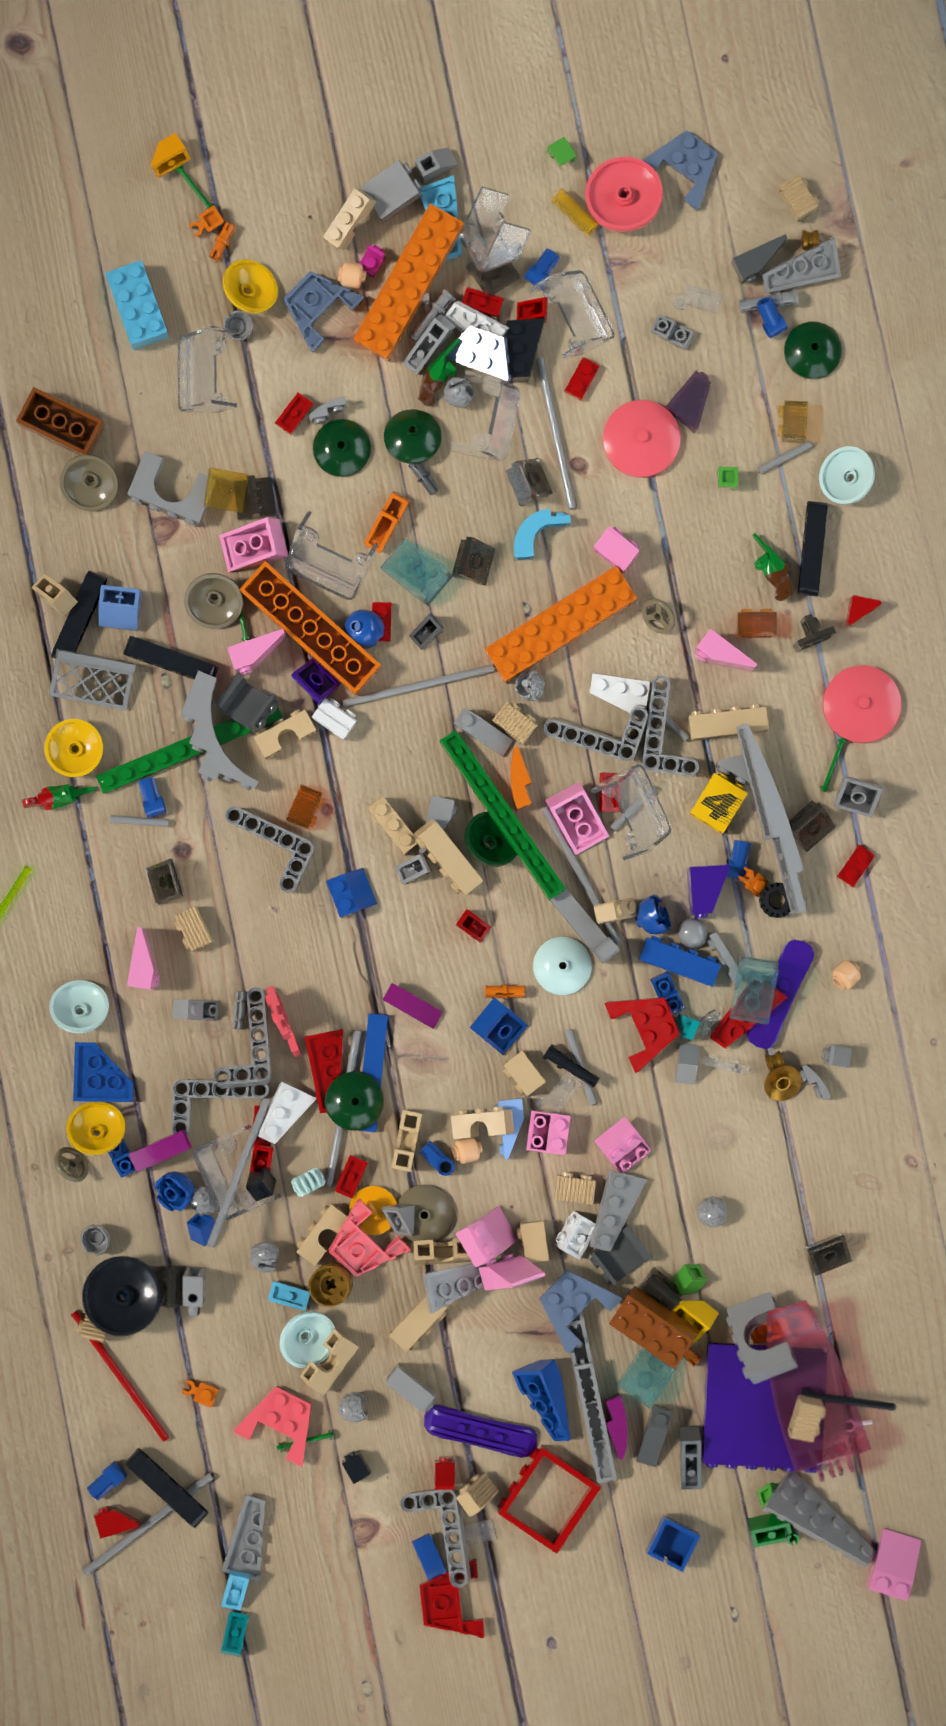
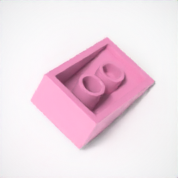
(253, 544)
(253, 652)
(720, 652)
(577, 818)
(143, 966)
(487, 1237)
(508, 1272)
(894, 1564)

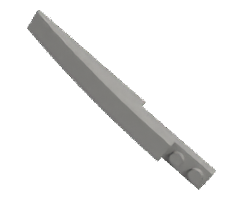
(773, 818)
(591, 1403)

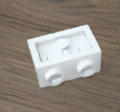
(575, 1235)

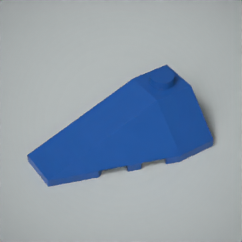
(545, 1390)

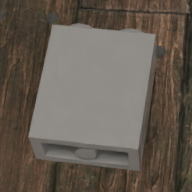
(393, 190)
(411, 1388)

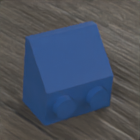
(351, 892)
(498, 1026)

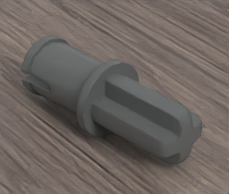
(425, 478)

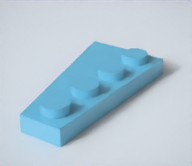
(443, 196)

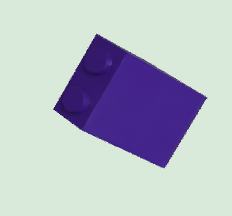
(704, 888)

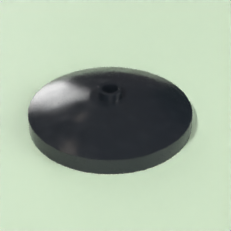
(103, 1296)

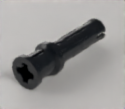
(563, 1061)

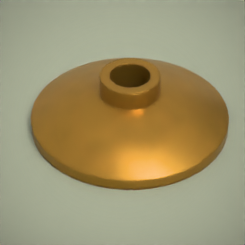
(787, 1087)

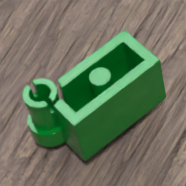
(770, 1530)

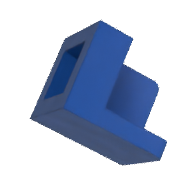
(200, 1228)

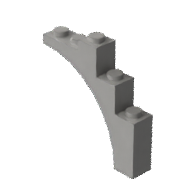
(215, 762)

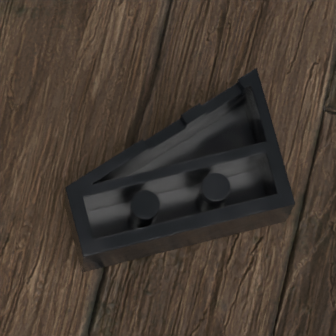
(522, 344)

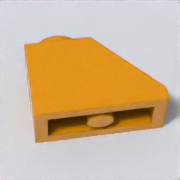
(169, 155)

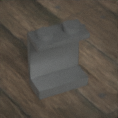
(246, 704)
(622, 1259)

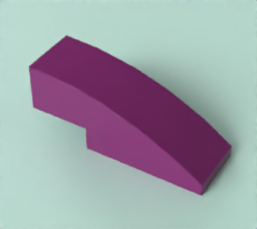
(412, 1005)
(160, 1150)
(617, 1424)

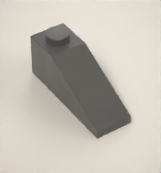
(753, 262)
(654, 1435)
(690, 1457)

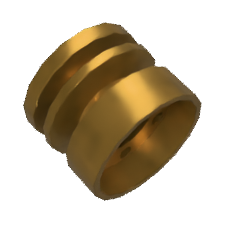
(319, 1284)

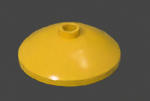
(255, 280)
(61, 742)
(92, 1119)

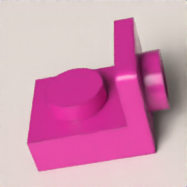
(372, 260)

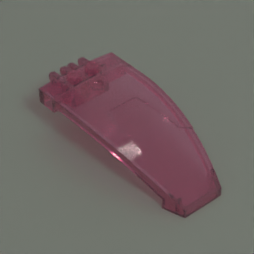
(820, 1370)

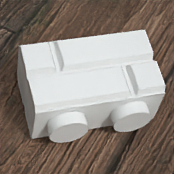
(334, 718)

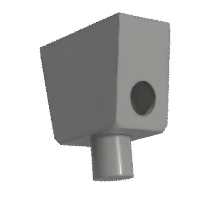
(194, 1283)

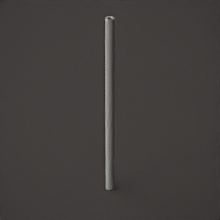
(556, 433)
(418, 685)
(578, 870)
(339, 1131)
(238, 1173)
(142, 1528)

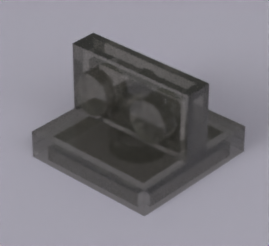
(494, 280)
(528, 481)
(259, 499)
(473, 561)
(813, 635)
(811, 825)
(171, 1283)
(661, 1289)

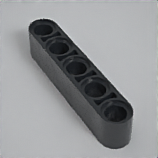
(812, 548)
(80, 614)
(167, 658)
(166, 1488)

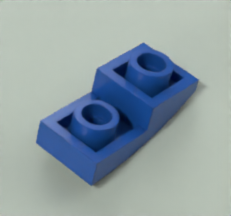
(665, 987)
(121, 1159)
(429, 1556)

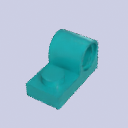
(687, 1026)
(234, 1634)

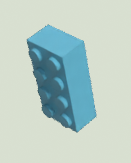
(137, 305)

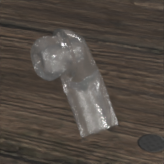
(708, 1020)

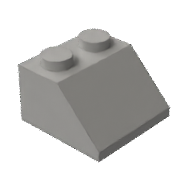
(857, 796)

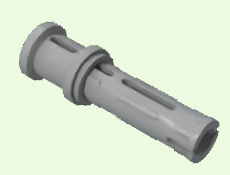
(780, 300)
(437, 308)

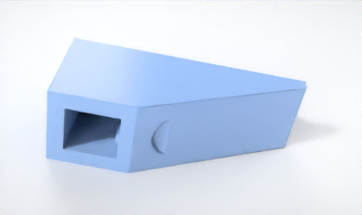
(518, 1117)

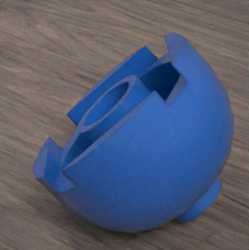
(364, 628)
(652, 916)
(174, 1190)

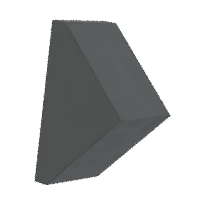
(426, 631)

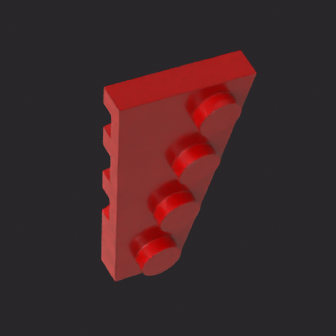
(731, 1029)
(325, 1061)

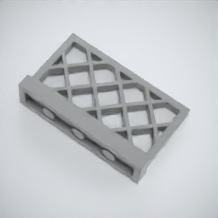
(98, 663)

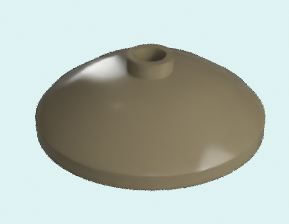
(86, 493)
(210, 611)
(439, 1211)

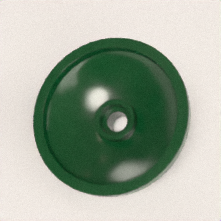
(810, 362)
(415, 446)
(342, 461)
(483, 830)
(351, 1086)

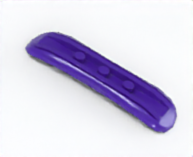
(793, 966)
(480, 1431)

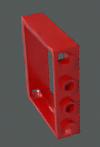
(576, 1515)

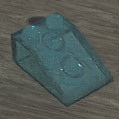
(417, 571)
(754, 990)
(646, 1377)

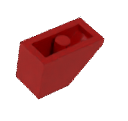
(444, 1474)
(114, 1521)

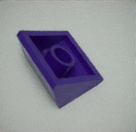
(315, 680)

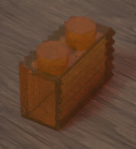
(756, 624)
(305, 807)

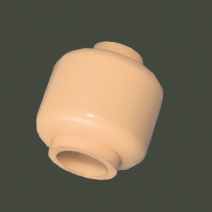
(351, 275)
(846, 974)
(467, 1150)

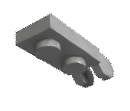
(725, 958)

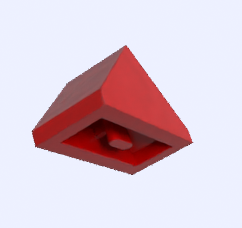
(532, 309)
(859, 608)
(473, 925)

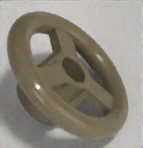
(661, 615)
(67, 1167)

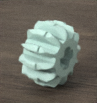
(308, 1182)

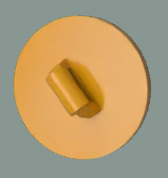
(375, 1198)

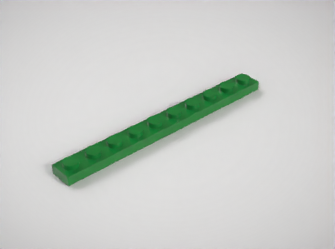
(170, 755)
(502, 815)

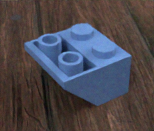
(119, 607)

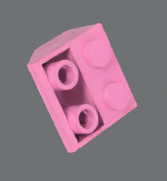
(616, 549)
(548, 1132)
(622, 1145)

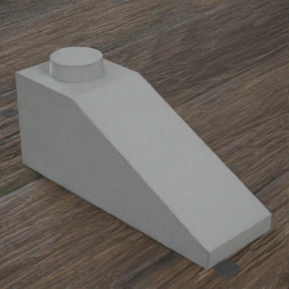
(429, 343)
(482, 732)
(441, 811)

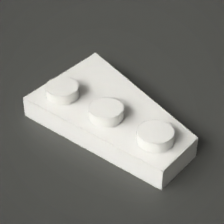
(465, 316)
(621, 691)
(283, 1112)

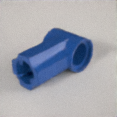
(542, 267)
(773, 321)
(153, 802)
(738, 859)
(435, 1157)
(110, 1478)

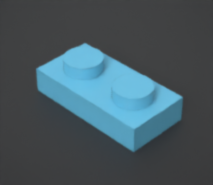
(289, 1295)
(235, 1590)

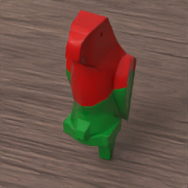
(56, 796)

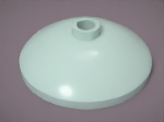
(838, 469)
(547, 965)
(75, 998)
(301, 1350)

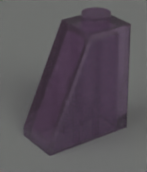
(690, 401)

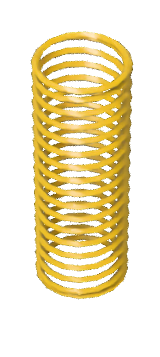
(568, 200)

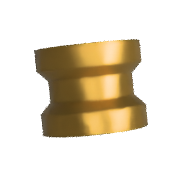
(809, 239)
(774, 1061)

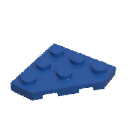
(98, 1076)

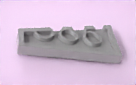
(806, 268)
(616, 1204)
(450, 1284)
(247, 1539)

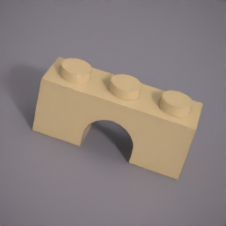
(356, 207)
(269, 739)
(393, 825)
(497, 1122)
(406, 1140)
(310, 1247)
(430, 1252)
(323, 1375)

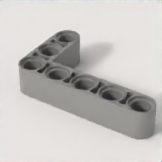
(659, 733)
(600, 738)
(277, 839)
(585, 927)
(256, 1046)
(211, 1092)
(448, 1527)

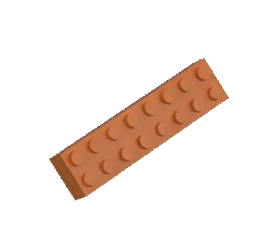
(409, 282)
(560, 624)
(310, 628)

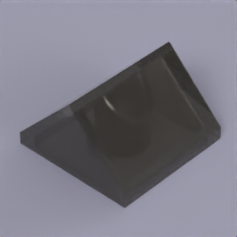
(165, 882)
(828, 1253)

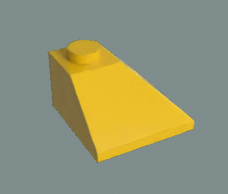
(697, 1314)

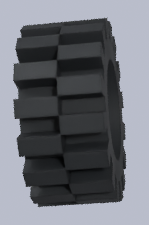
(765, 901)

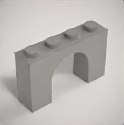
(144, 491)
(744, 1320)

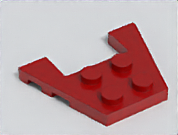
(654, 1023)
(442, 1604)

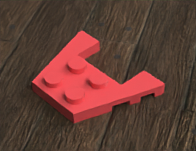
(281, 1020)
(357, 1249)
(284, 1414)

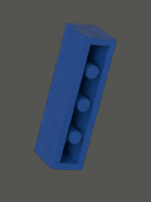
(680, 962)

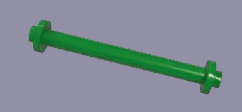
(179, 169)
(244, 628)
(841, 742)
(328, 1435)

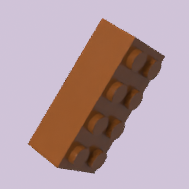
(60, 422)
(654, 1327)

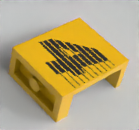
(718, 802)

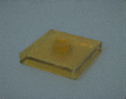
(225, 490)

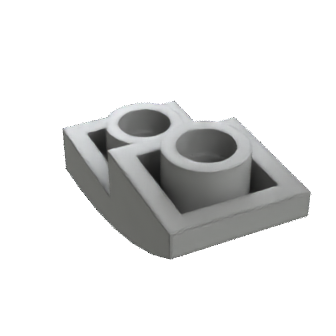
(672, 332)
(321, 414)
(810, 1077)

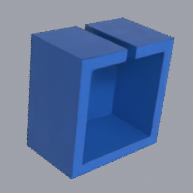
(674, 1542)

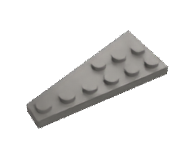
(811, 1515)

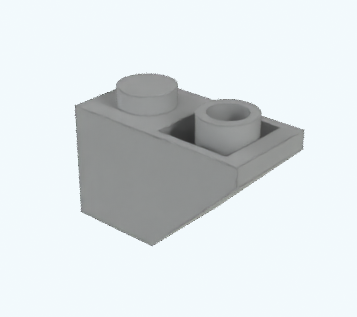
(435, 163)
(736, 767)
(195, 1009)
(837, 1055)

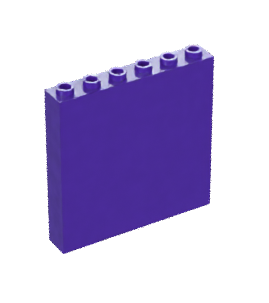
(740, 1416)

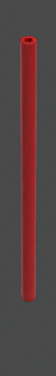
(125, 1383)

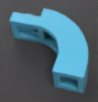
(531, 527)

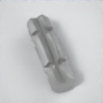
(239, 1010)

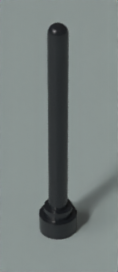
(848, 1400)

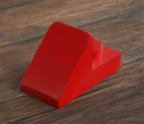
(261, 1157)

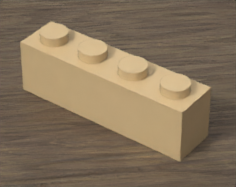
(724, 723)
(448, 857)
(416, 1324)

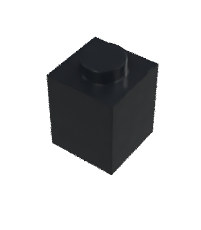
(261, 1184)
(356, 1466)

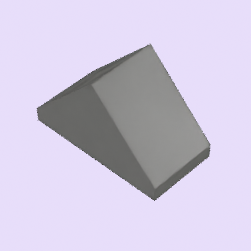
(412, 869)
(687, 1064)
(400, 1218)

